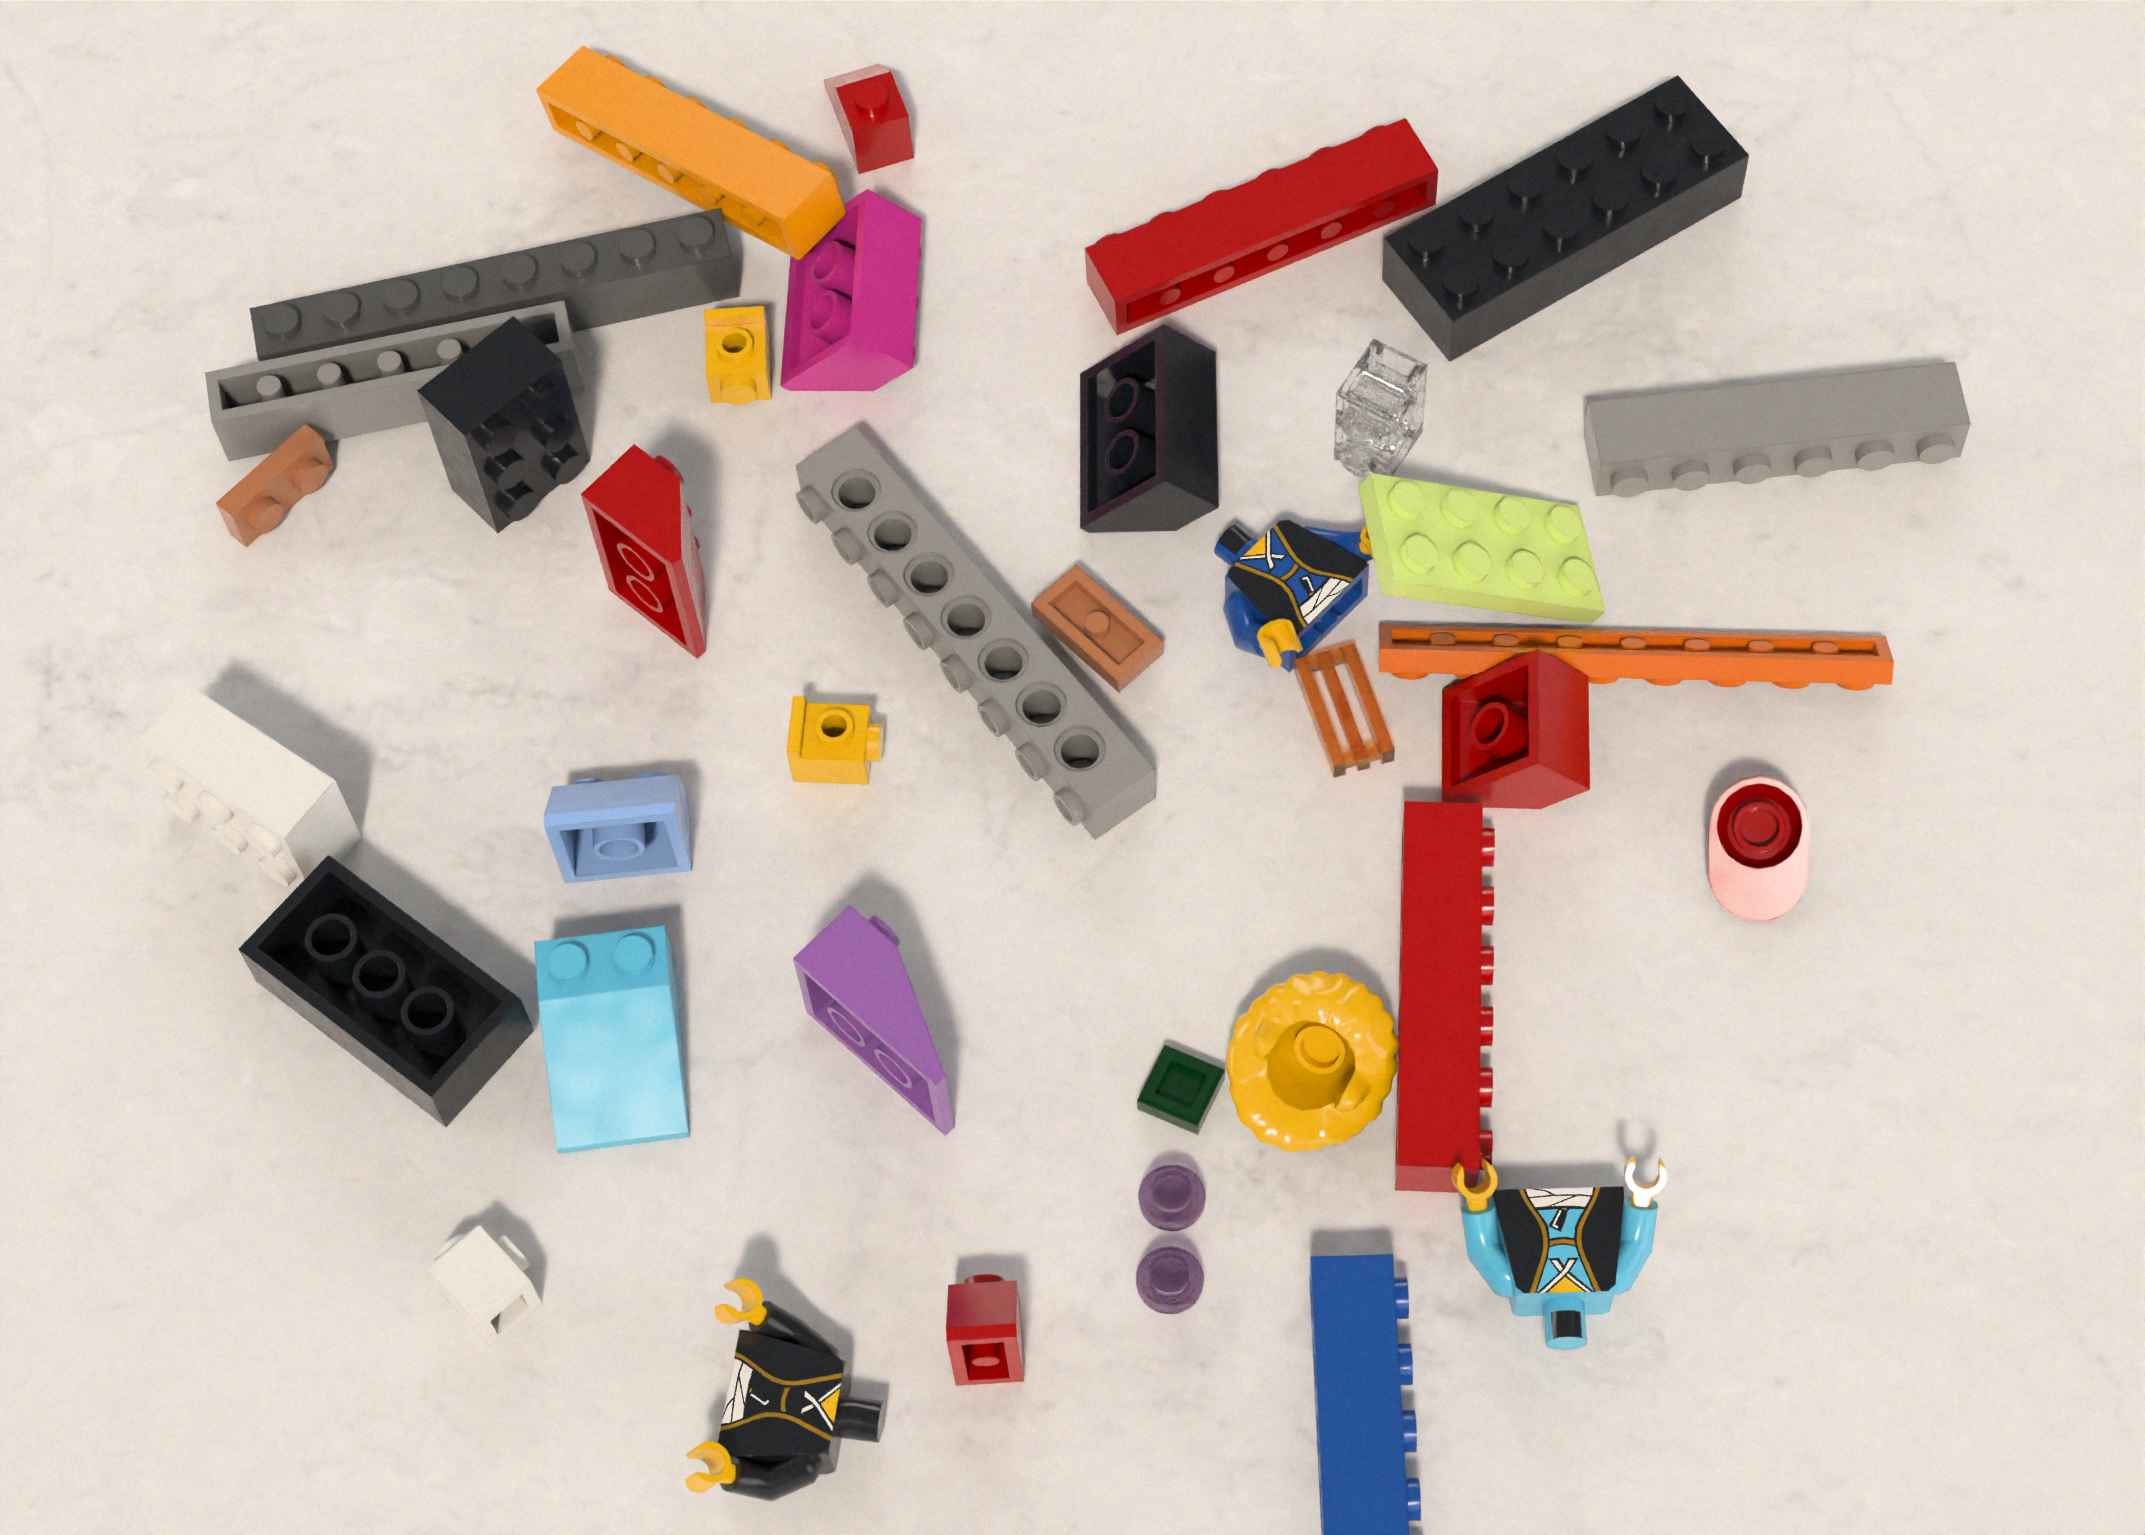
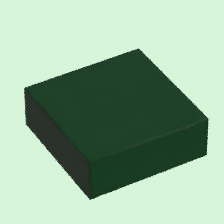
(1181, 1089)

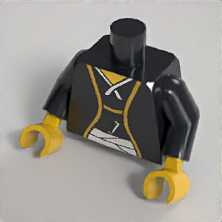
(781, 1405)

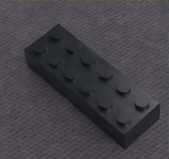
(1563, 217)

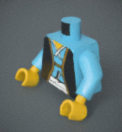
(1559, 1247)

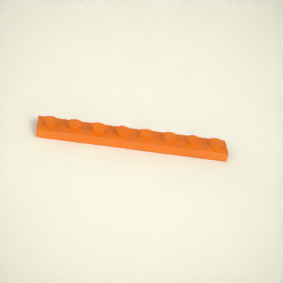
(1656, 656)

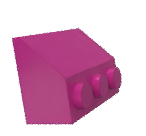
(854, 301)

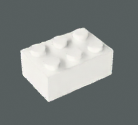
(247, 788)

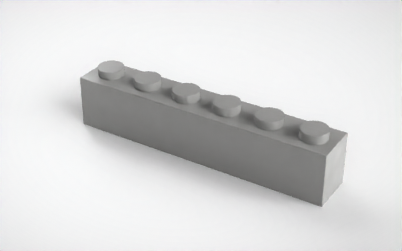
(360, 383)
(1776, 429)

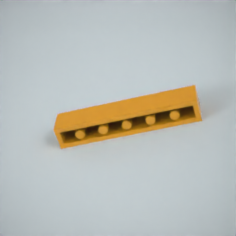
(693, 151)

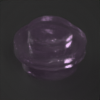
(1172, 1197)
(1169, 1280)

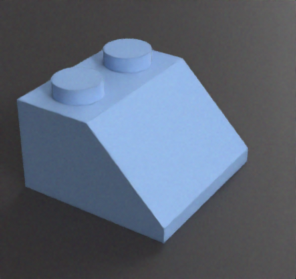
(619, 827)

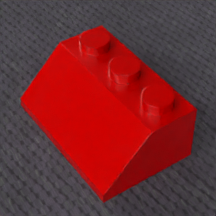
(650, 545)

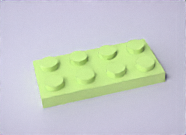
(1480, 549)

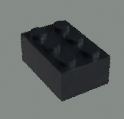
(505, 424)

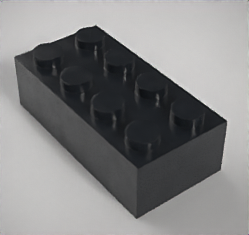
(387, 990)

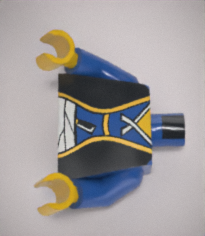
(1291, 586)

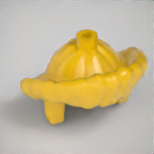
(1312, 1061)

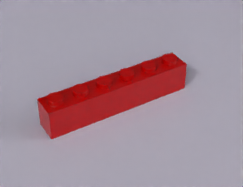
(1261, 225)
(1441, 996)

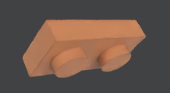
(276, 486)
(1097, 628)

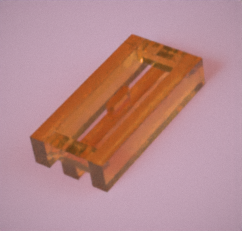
(1358, 754)

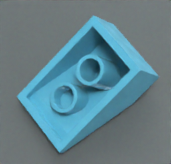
(612, 1038)

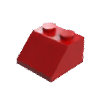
(1517, 735)

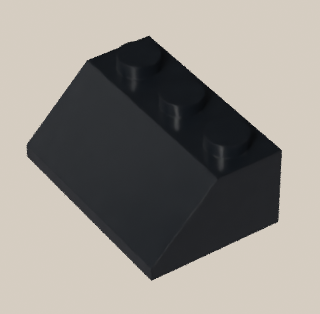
(1149, 436)

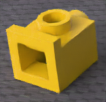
(737, 355)
(832, 742)

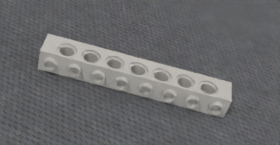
(855, 473)

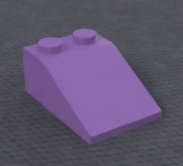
(865, 999)

